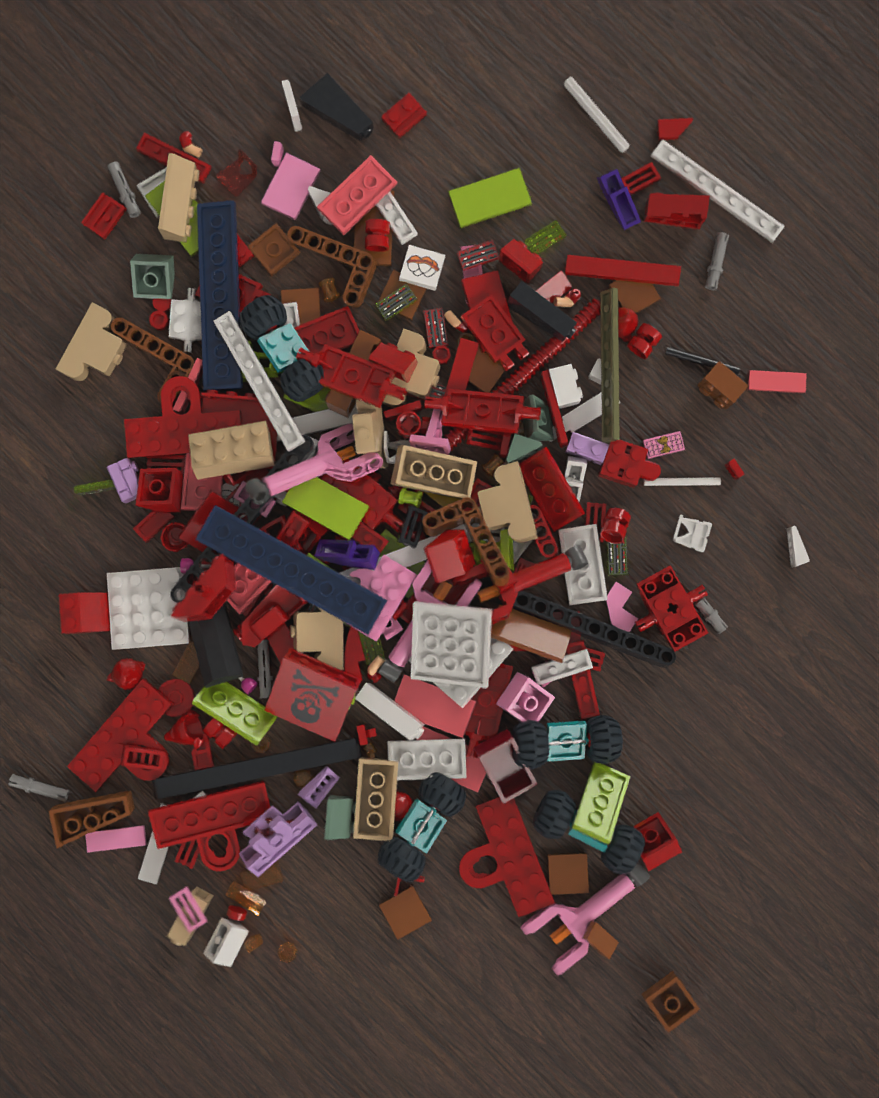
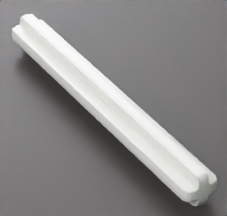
(596, 114)

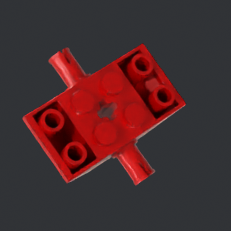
(208, 593)
(676, 627)

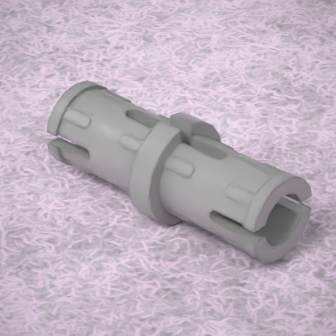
(711, 615)

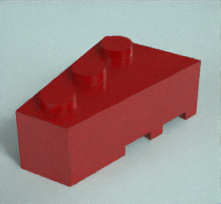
(677, 209)

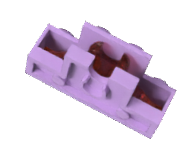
(275, 835)

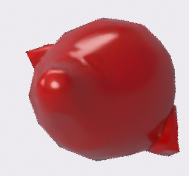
(626, 323)
(127, 673)
(187, 730)

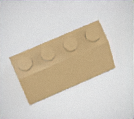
(178, 198)
(375, 799)

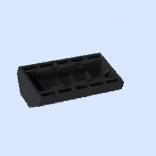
(216, 649)

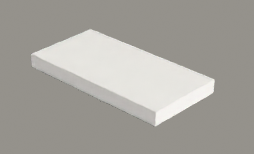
(586, 583)
(423, 757)

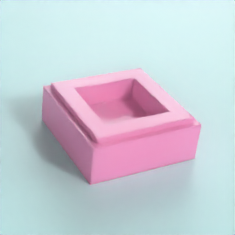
(277, 154)

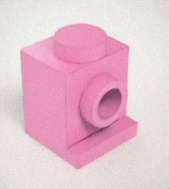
(394, 629)

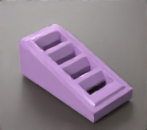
(315, 783)

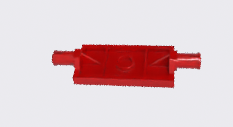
(354, 375)
(482, 410)
(372, 494)
(486, 713)

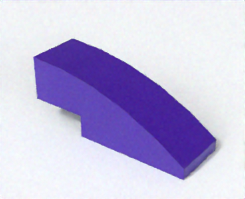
(619, 199)
(348, 553)

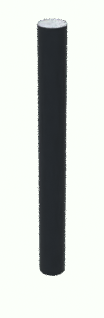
(698, 359)

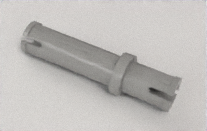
(127, 196)
(715, 267)
(264, 692)
(31, 785)

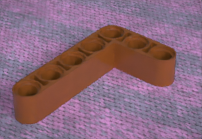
(340, 256)
(160, 353)
(476, 534)

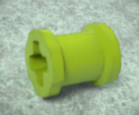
(410, 497)

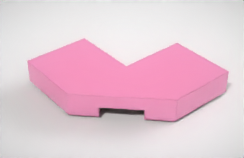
(618, 616)

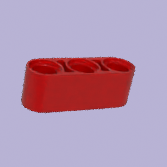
(546, 540)

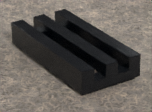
(417, 511)

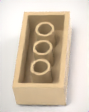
(231, 450)
(433, 472)

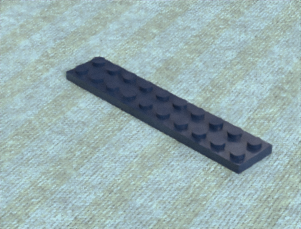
(218, 291)
(291, 570)

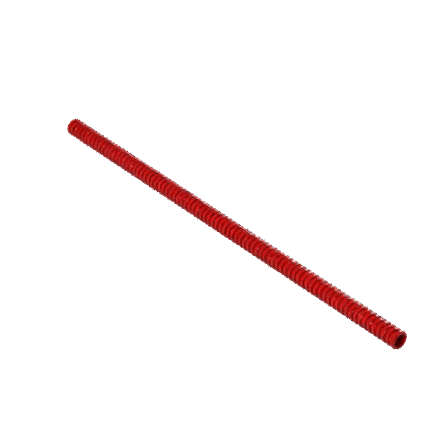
(512, 384)

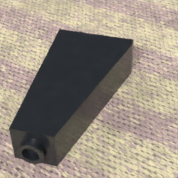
(336, 107)
(541, 312)

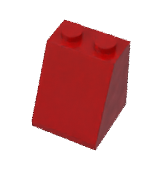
(84, 613)

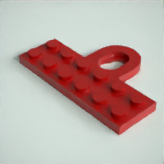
(171, 431)
(128, 726)
(208, 816)
(514, 856)

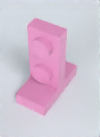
(433, 440)

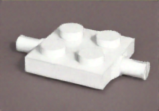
(186, 320)

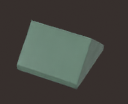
(538, 429)
(521, 448)

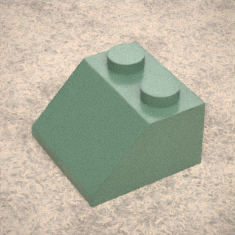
(152, 276)
(339, 817)

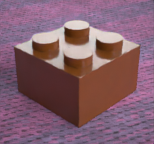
(722, 386)
(670, 1001)

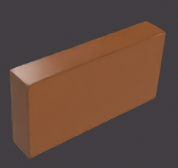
(600, 940)

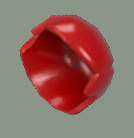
(170, 537)
(402, 805)

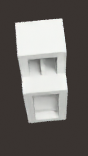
(575, 474)

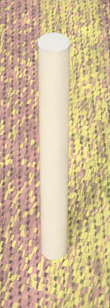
(682, 481)

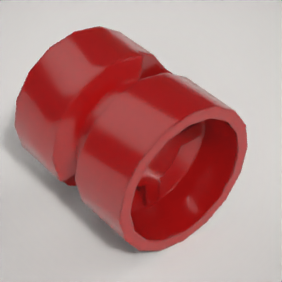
(377, 235)
(646, 338)
(408, 424)
(615, 525)
(222, 734)

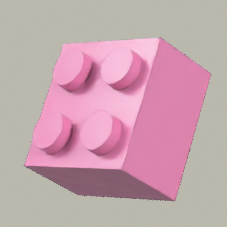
(525, 699)

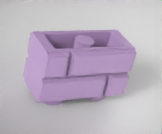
(587, 448)
(125, 479)

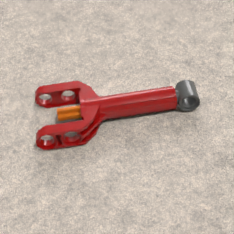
(525, 578)

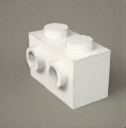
(565, 386)
(226, 942)

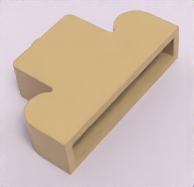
(92, 346)
(425, 374)
(369, 430)
(508, 504)
(319, 633)

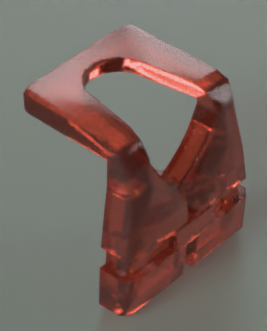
(233, 179)

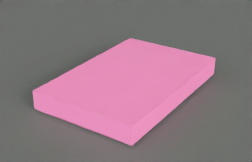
(290, 186)

